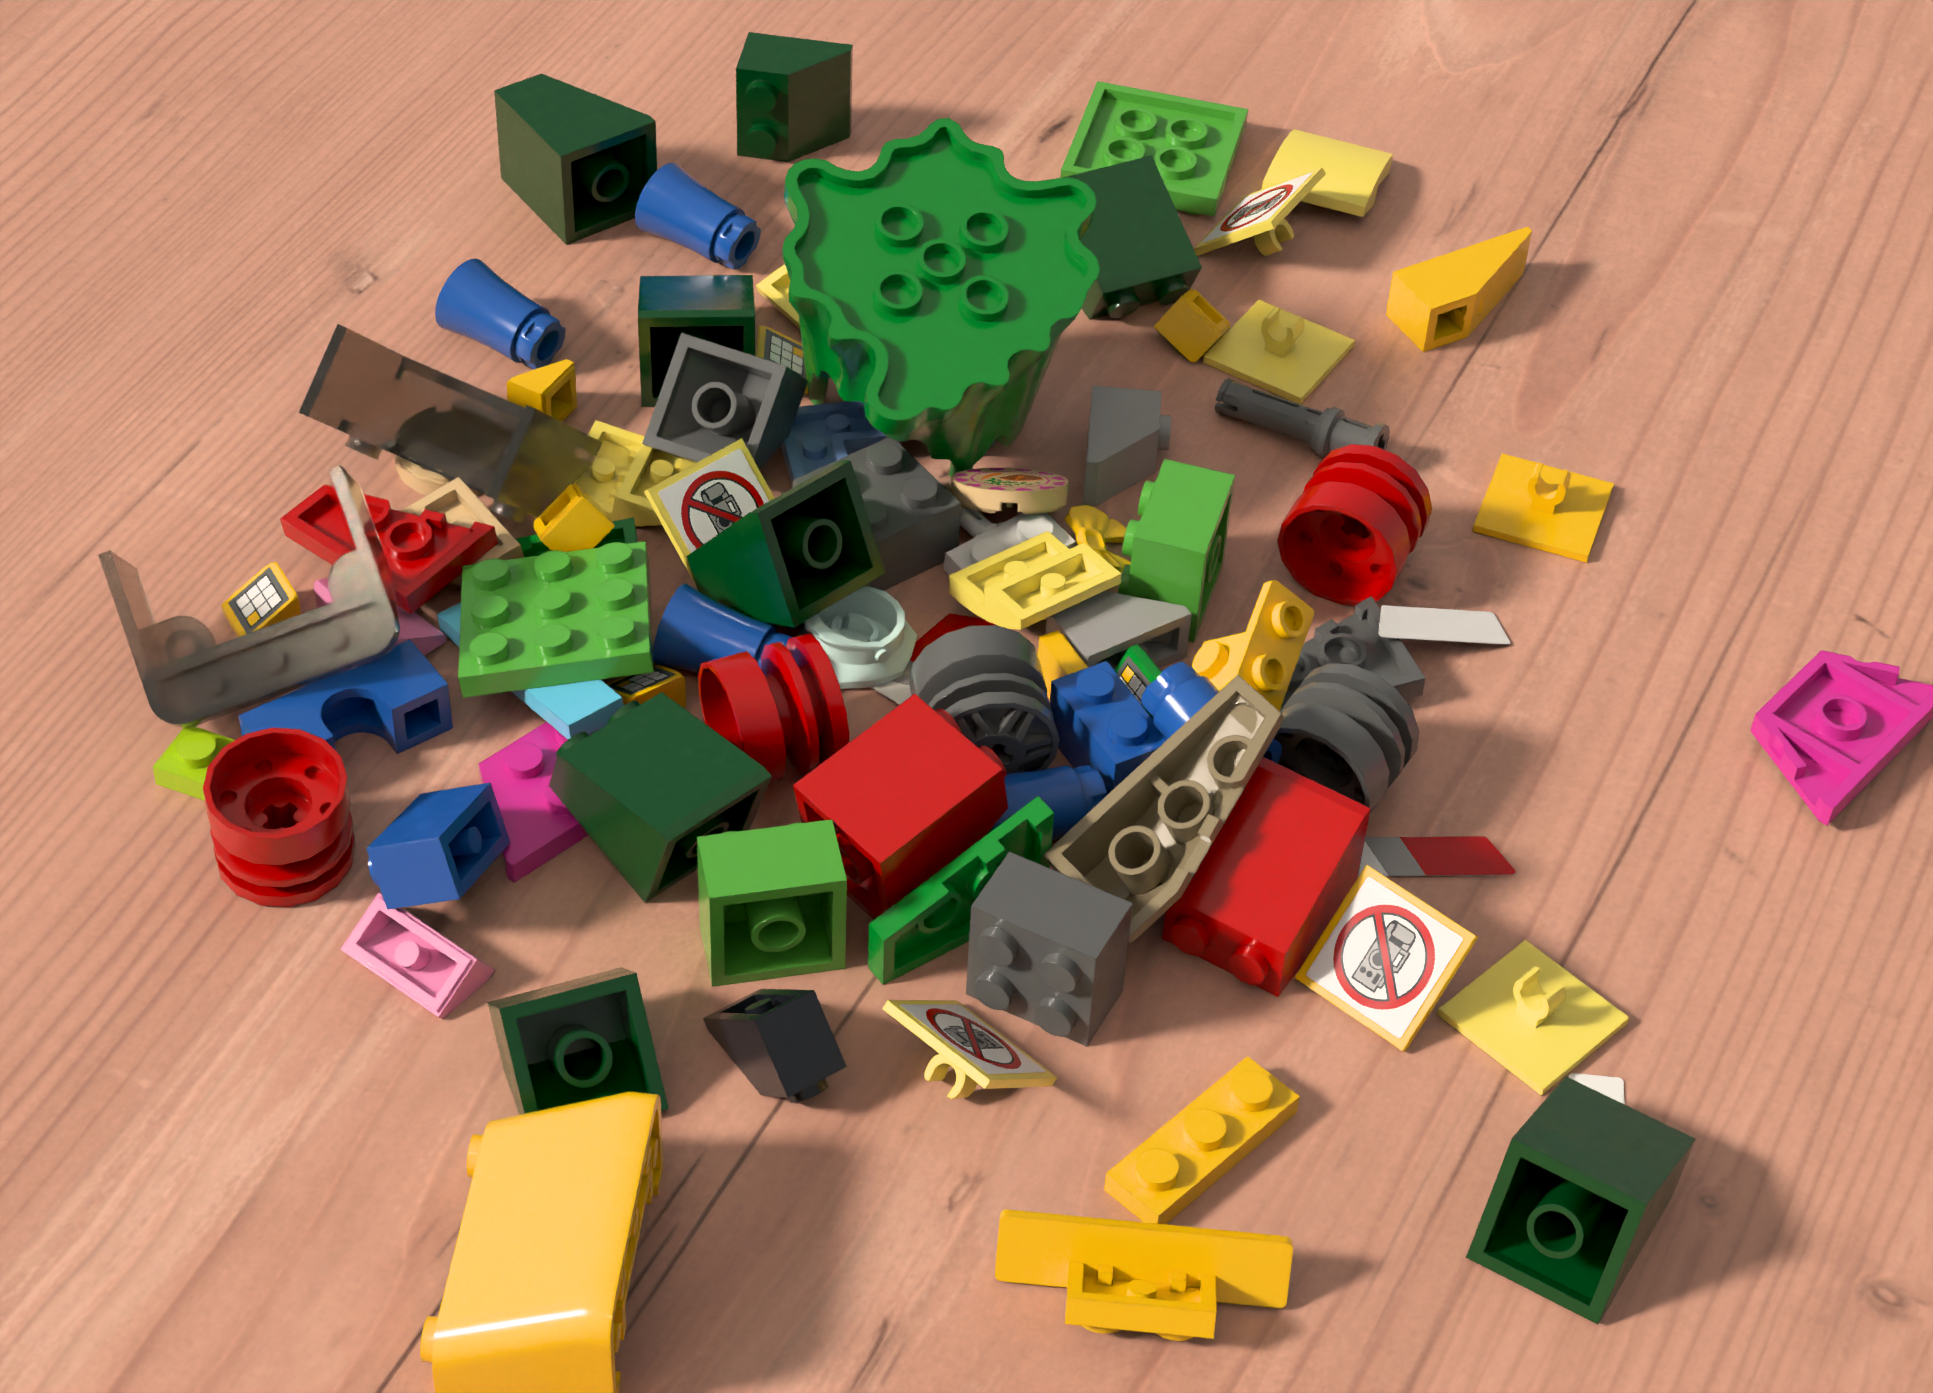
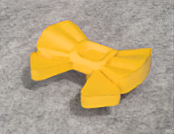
(1095, 530)

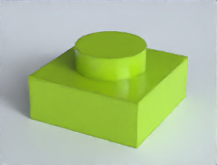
(186, 760)

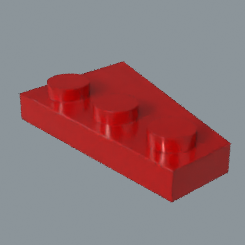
(420, 549)

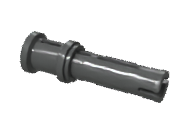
(1320, 429)

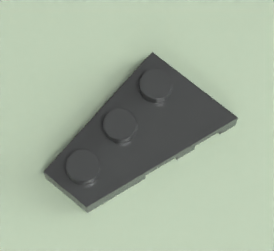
(1358, 643)

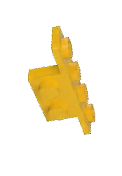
(1266, 651)
(1143, 1272)

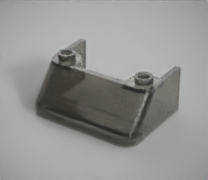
(446, 425)
(198, 681)

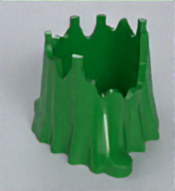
(935, 286)

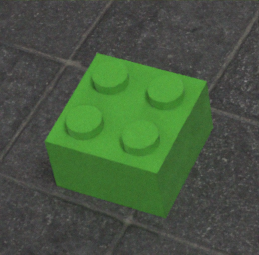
(1179, 538)
(772, 902)

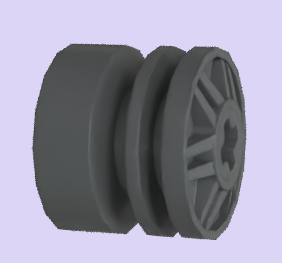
(992, 691)
(1348, 732)

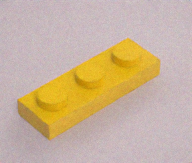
(1201, 1143)

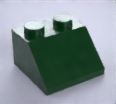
(792, 96)
(577, 1042)

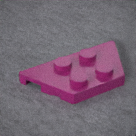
(1840, 727)
(531, 811)

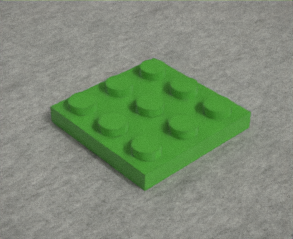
(1187, 138)
(555, 619)

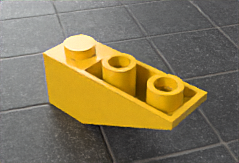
(1456, 291)

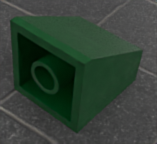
(573, 154)
(1136, 241)
(697, 305)
(793, 552)
(655, 787)
(1579, 1197)

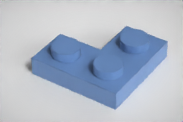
(825, 435)

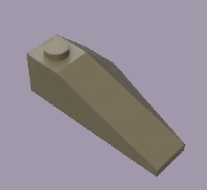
(1169, 810)

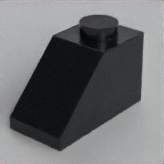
(779, 1042)

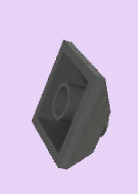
(720, 397)

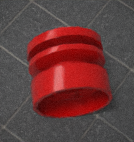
(1355, 524)
(777, 709)
(280, 816)

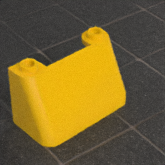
(547, 1249)

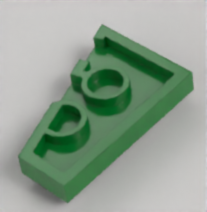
(939, 910)

